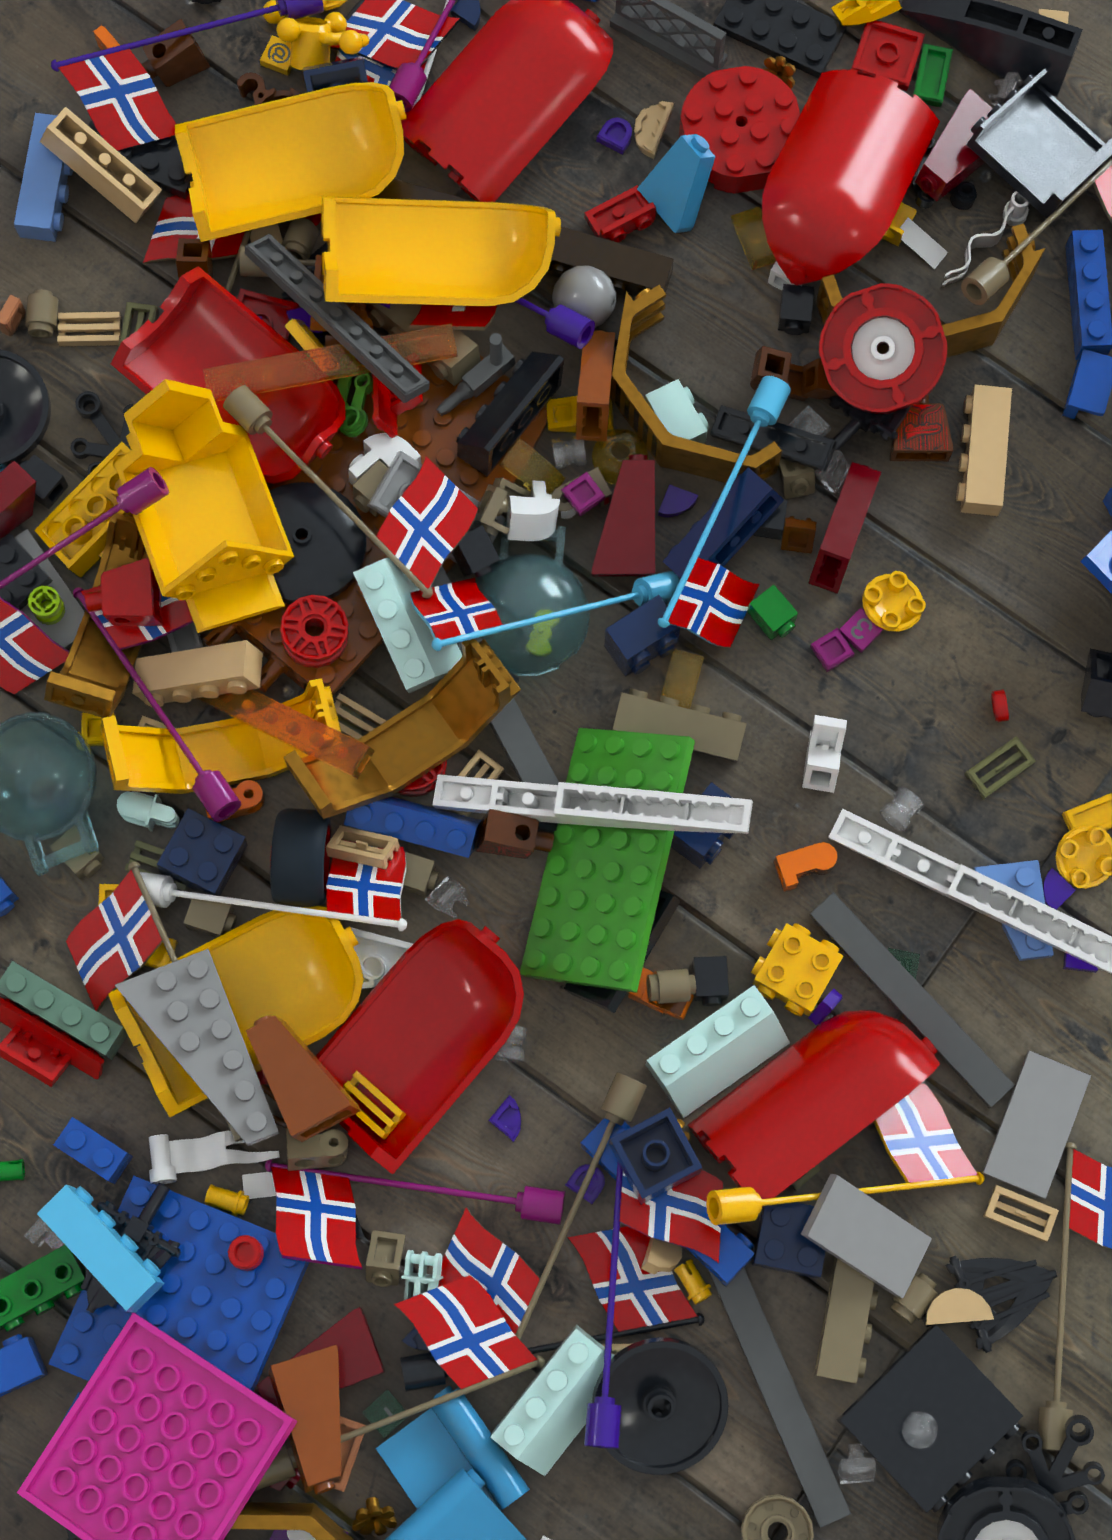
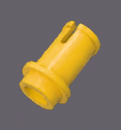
(227, 1200)
(693, 1282)

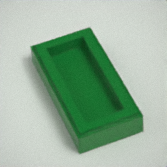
(932, 74)

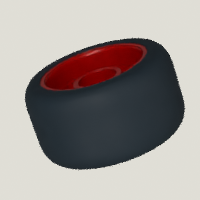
(300, 858)

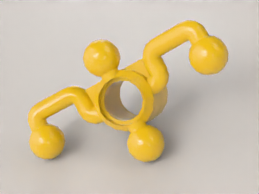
(314, 36)

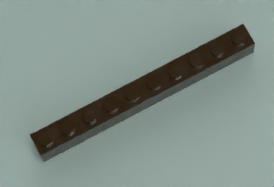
(625, 265)

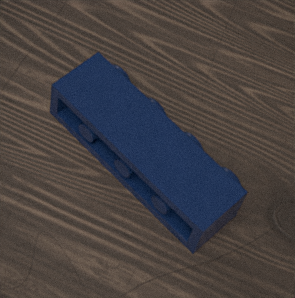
(741, 515)

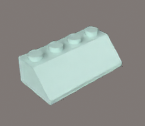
(402, 629)
(718, 1051)
(553, 1404)

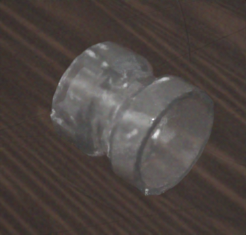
(568, 452)
(902, 808)
(512, 1049)

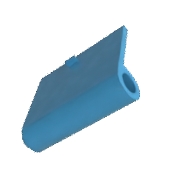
(441, 1444)
(458, 1513)

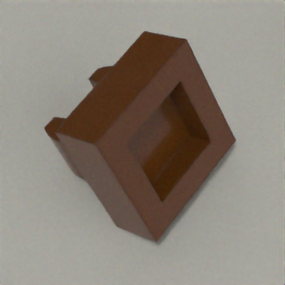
(798, 535)

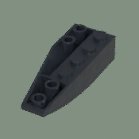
(1000, 36)

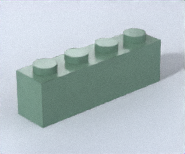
(62, 1010)

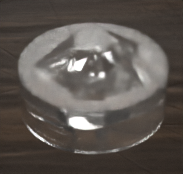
(920, 1430)

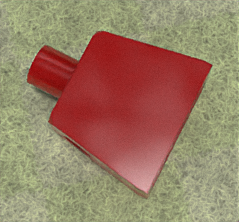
(128, 596)

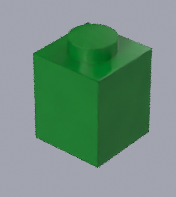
(773, 613)

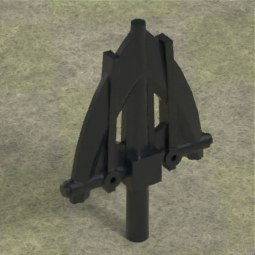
(883, 423)
(150, 1244)
(1026, 1283)

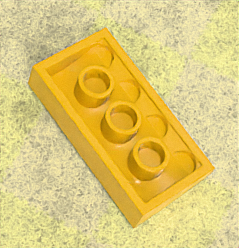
(84, 504)

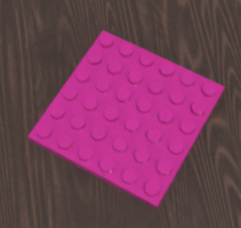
(156, 1446)

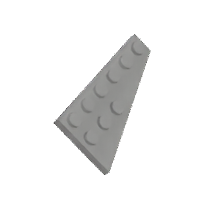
(197, 1026)

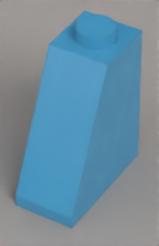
(680, 182)

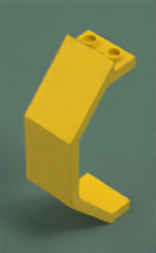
(153, 761)

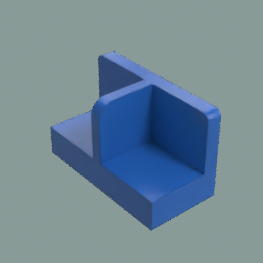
(1089, 385)

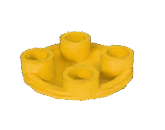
(893, 602)
(1085, 856)

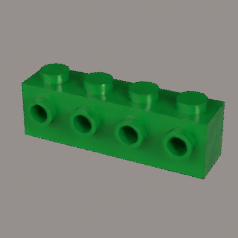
(39, 1285)

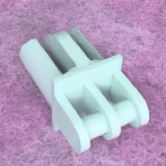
(146, 810)
(421, 1282)

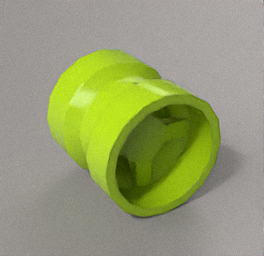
(47, 612)

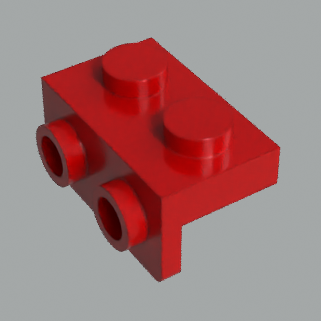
(621, 215)

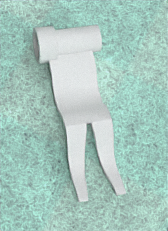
(1014, 214)
(197, 1155)

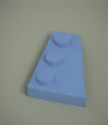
(1026, 879)

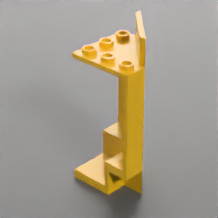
(218, 526)

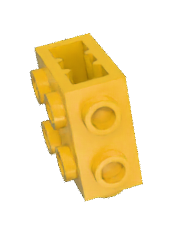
(796, 969)

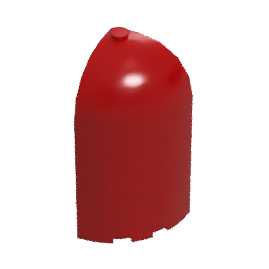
(508, 93)
(843, 173)
(212, 328)
(426, 1033)
(814, 1098)

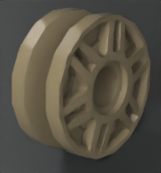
(776, 1509)

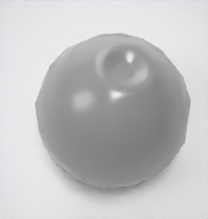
(586, 292)

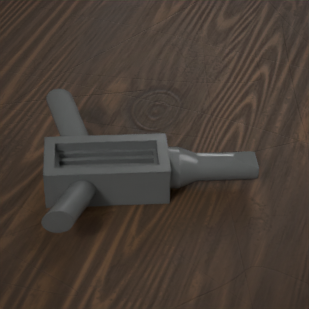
(481, 375)

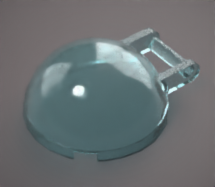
(531, 587)
(46, 786)

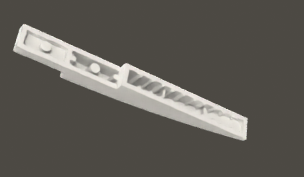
(595, 805)
(974, 890)

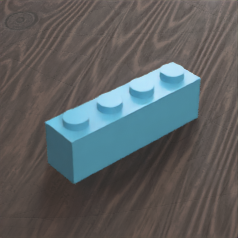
(101, 1248)

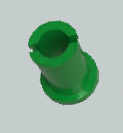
(12, 1170)

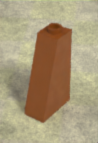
(595, 387)
(299, 1082)
(310, 1394)

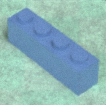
(42, 188)

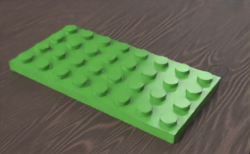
(605, 880)

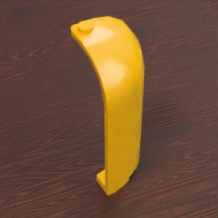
(287, 153)
(434, 250)
(268, 966)

